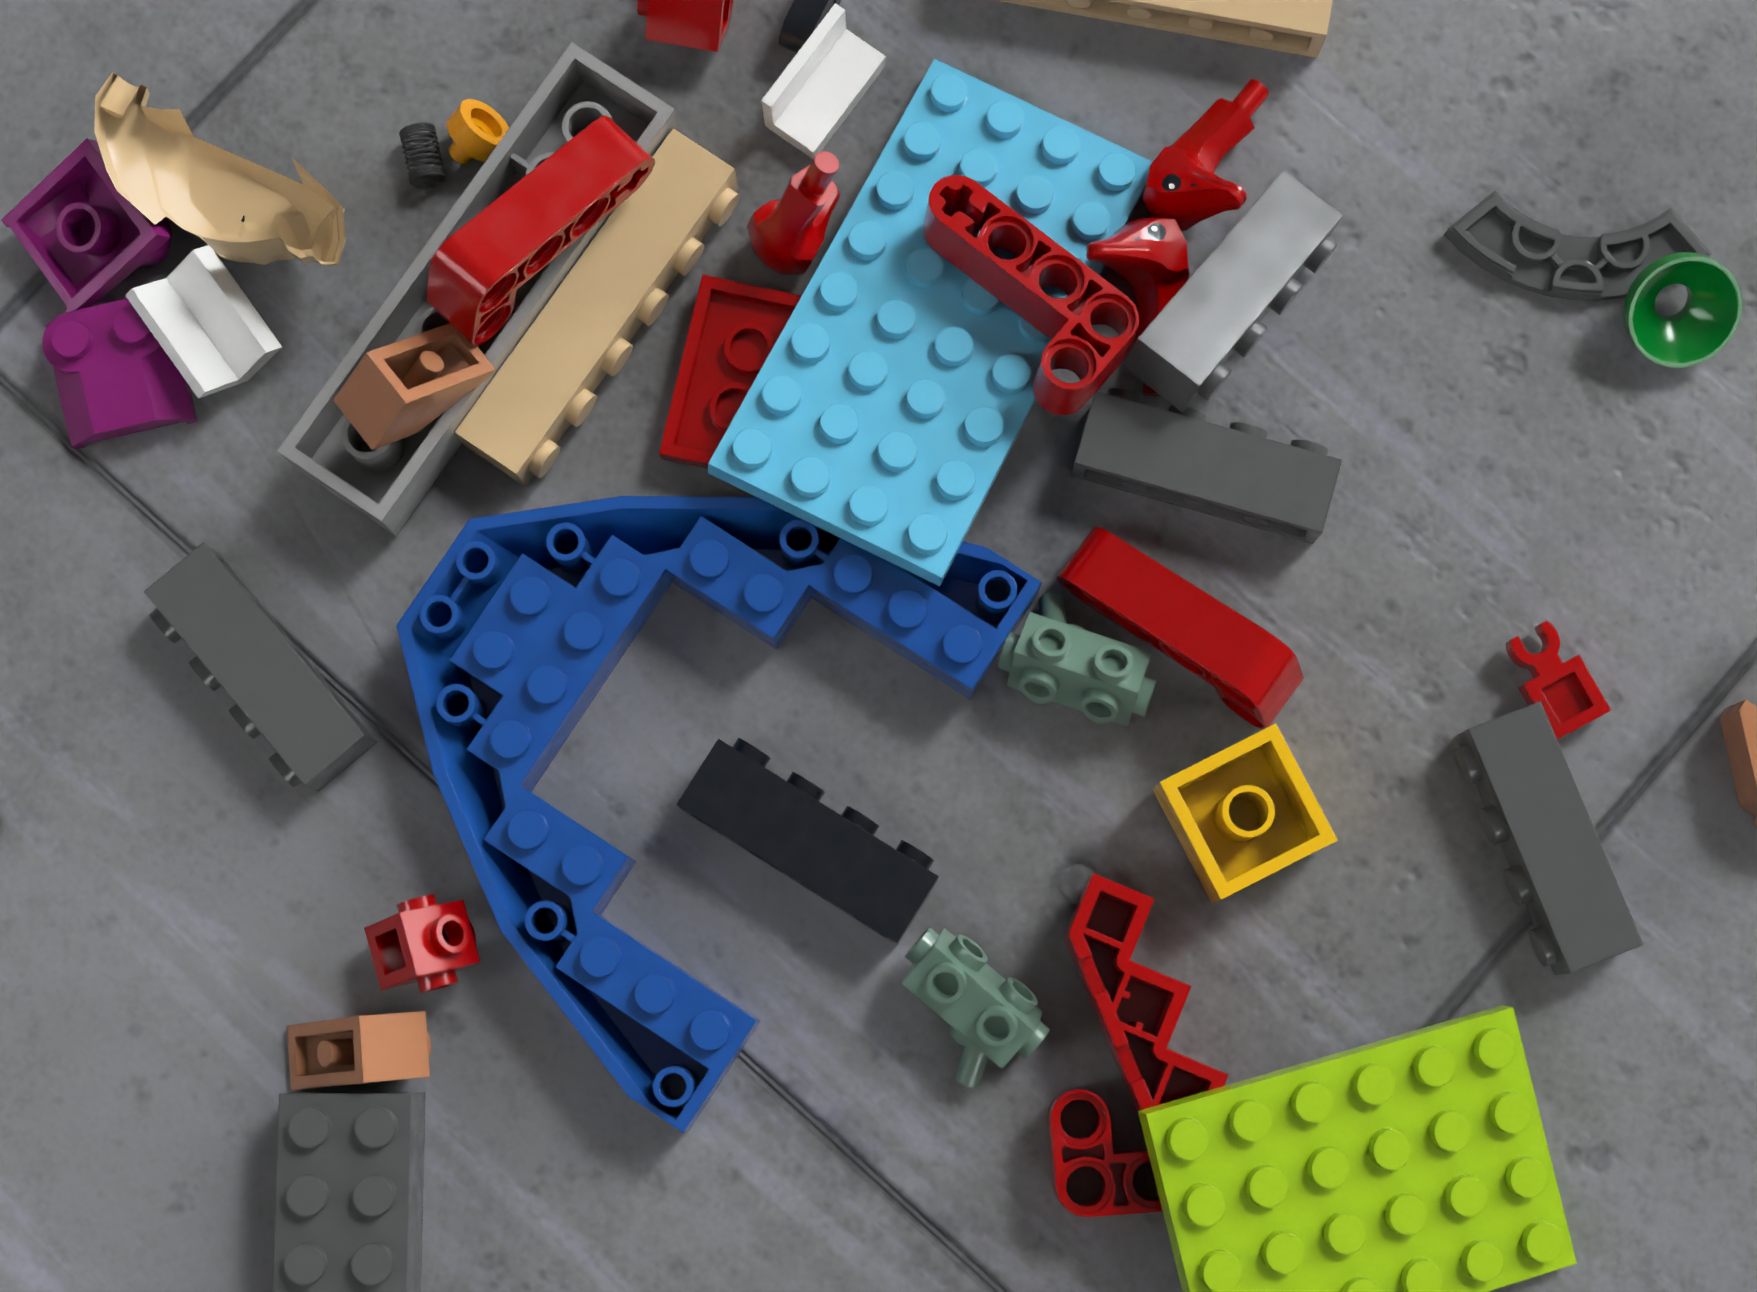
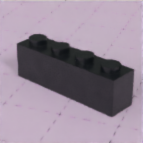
(808, 840)

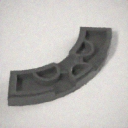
(1562, 264)

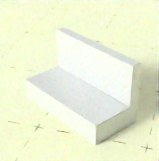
(821, 85)
(205, 323)

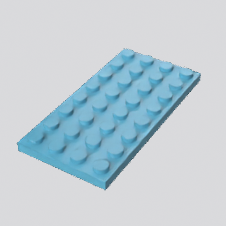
(897, 366)

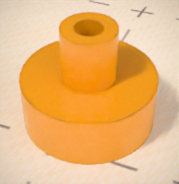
(475, 131)

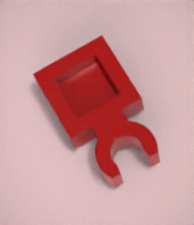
(1563, 688)

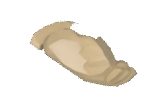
(208, 189)

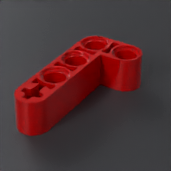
(969, 222)
(531, 224)
(1233, 654)
(1095, 1151)

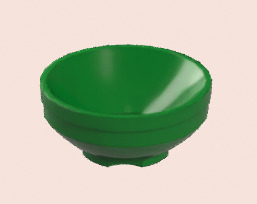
(1703, 323)

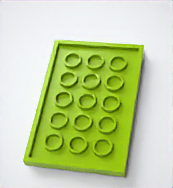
(1366, 1170)

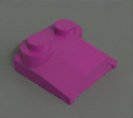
(85, 230)
(113, 374)

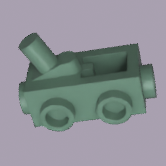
(1076, 666)
(984, 1010)

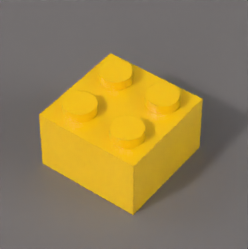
(1244, 813)

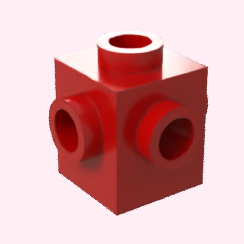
(422, 944)

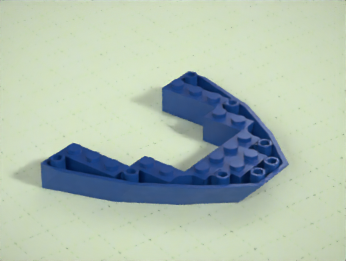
(518, 645)

